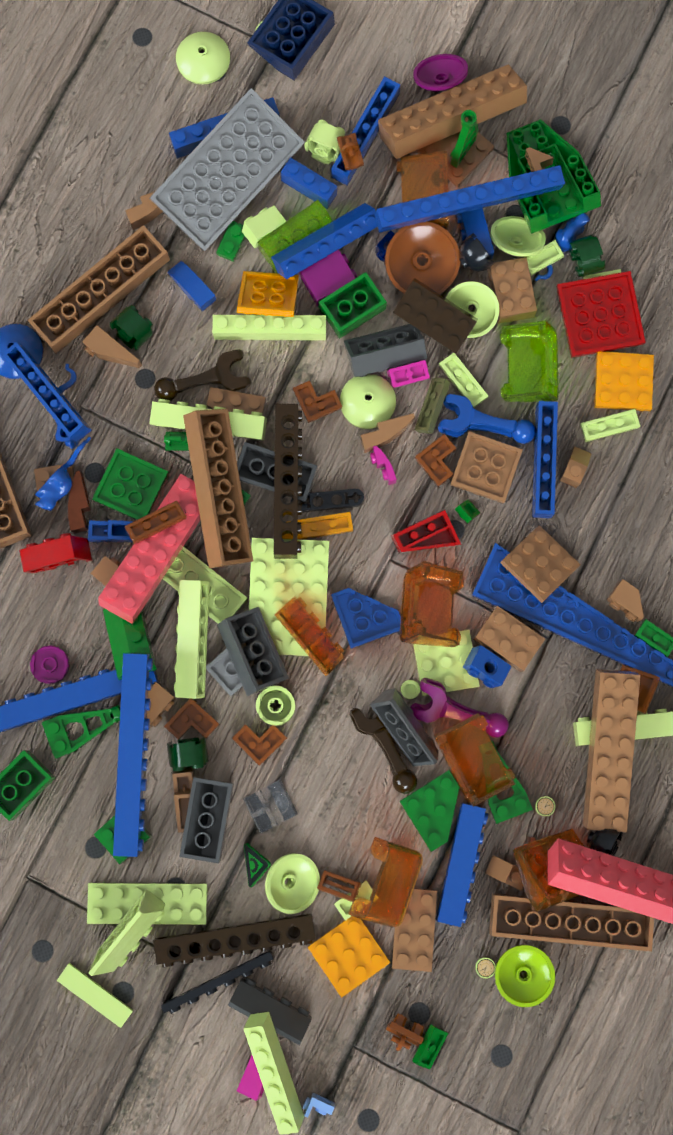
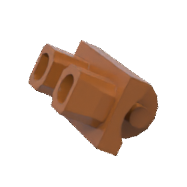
(350, 151)
(413, 1035)

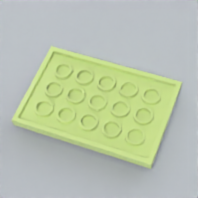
(278, 580)

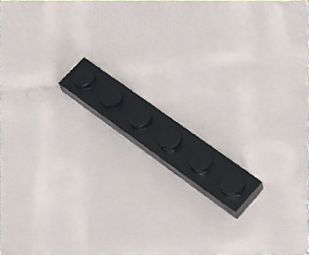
(226, 978)

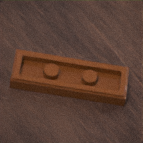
(155, 522)

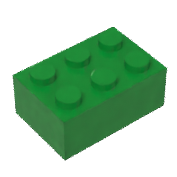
(352, 305)
(22, 784)

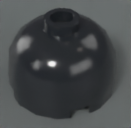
(474, 254)
(605, 841)

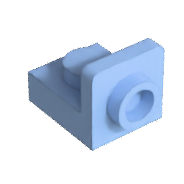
(320, 1103)

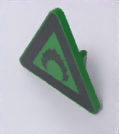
(255, 864)

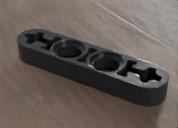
(327, 503)

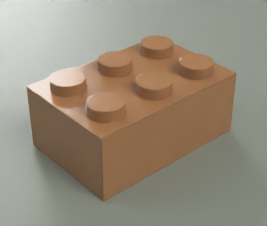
(513, 289)
(509, 639)

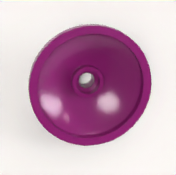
(440, 72)

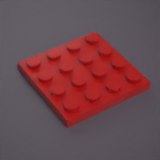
(600, 314)

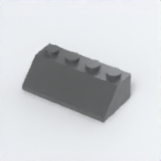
(385, 350)
(257, 468)
(252, 651)
(405, 728)
(206, 820)
(287, 1019)

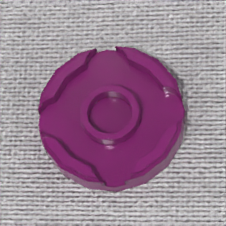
(49, 664)

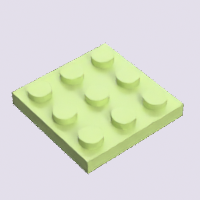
(446, 664)

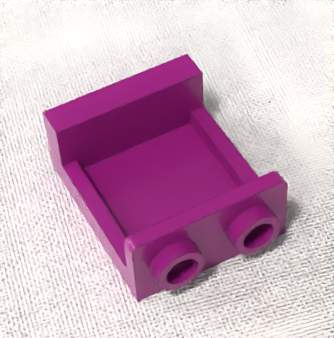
(327, 276)

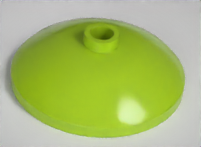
(534, 986)

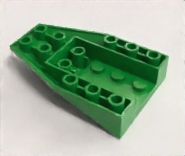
(577, 194)

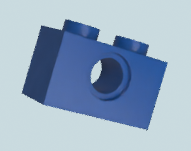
(497, 668)

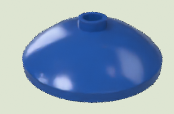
(27, 338)

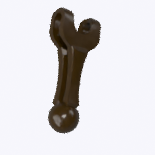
(167, 388)
(403, 779)

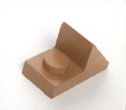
(537, 159)
(504, 872)

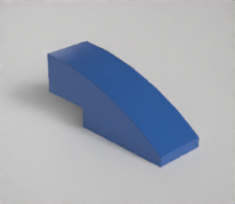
(192, 285)
(108, 531)

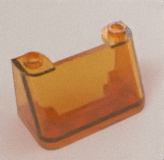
(423, 177)
(429, 605)
(474, 759)
(393, 884)

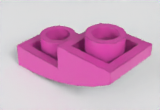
(380, 459)

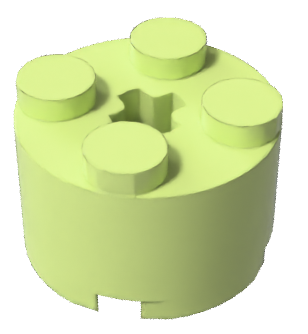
(323, 142)
(268, 697)

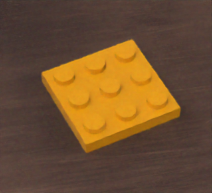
(267, 294)
(624, 381)
(348, 955)

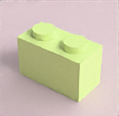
(262, 224)

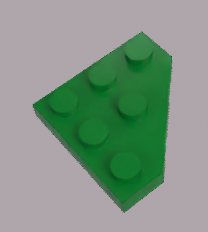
(433, 809)

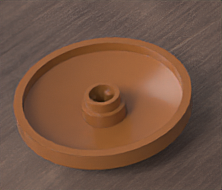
(422, 253)

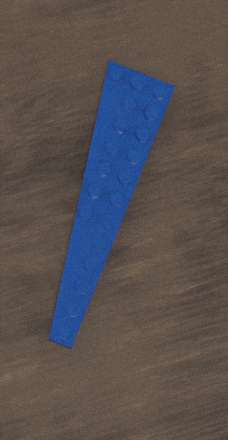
(569, 618)

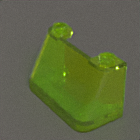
(531, 362)

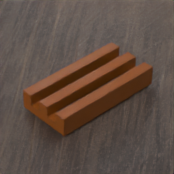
(357, 885)

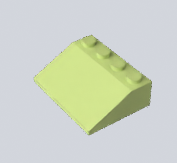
(127, 934)

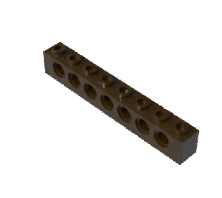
(283, 414)
(165, 957)

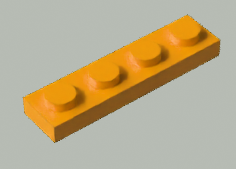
(324, 526)

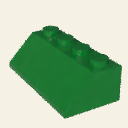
(127, 638)

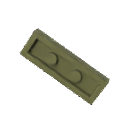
(432, 405)

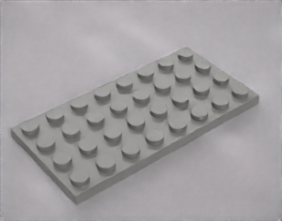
(227, 170)

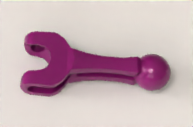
(444, 706)

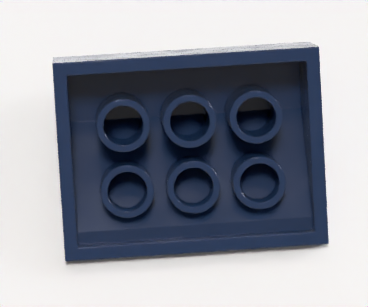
(292, 34)

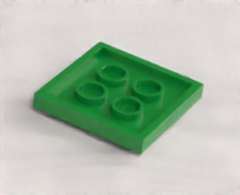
(130, 485)

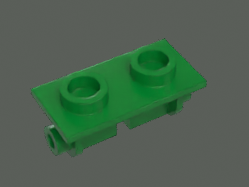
(176, 441)

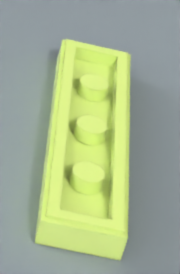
(95, 995)

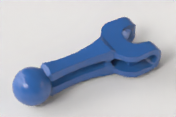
(472, 419)

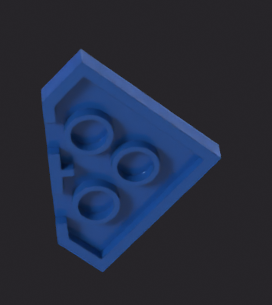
(364, 617)

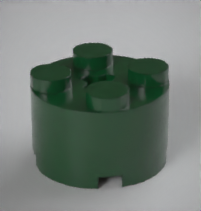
(587, 254)
(132, 328)
(187, 753)

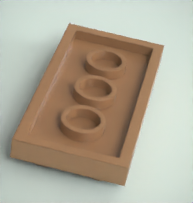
(415, 935)

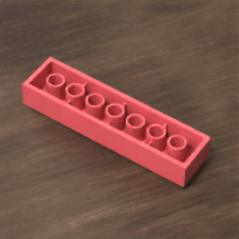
(151, 558)
(611, 880)

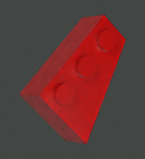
(426, 534)
(54, 553)

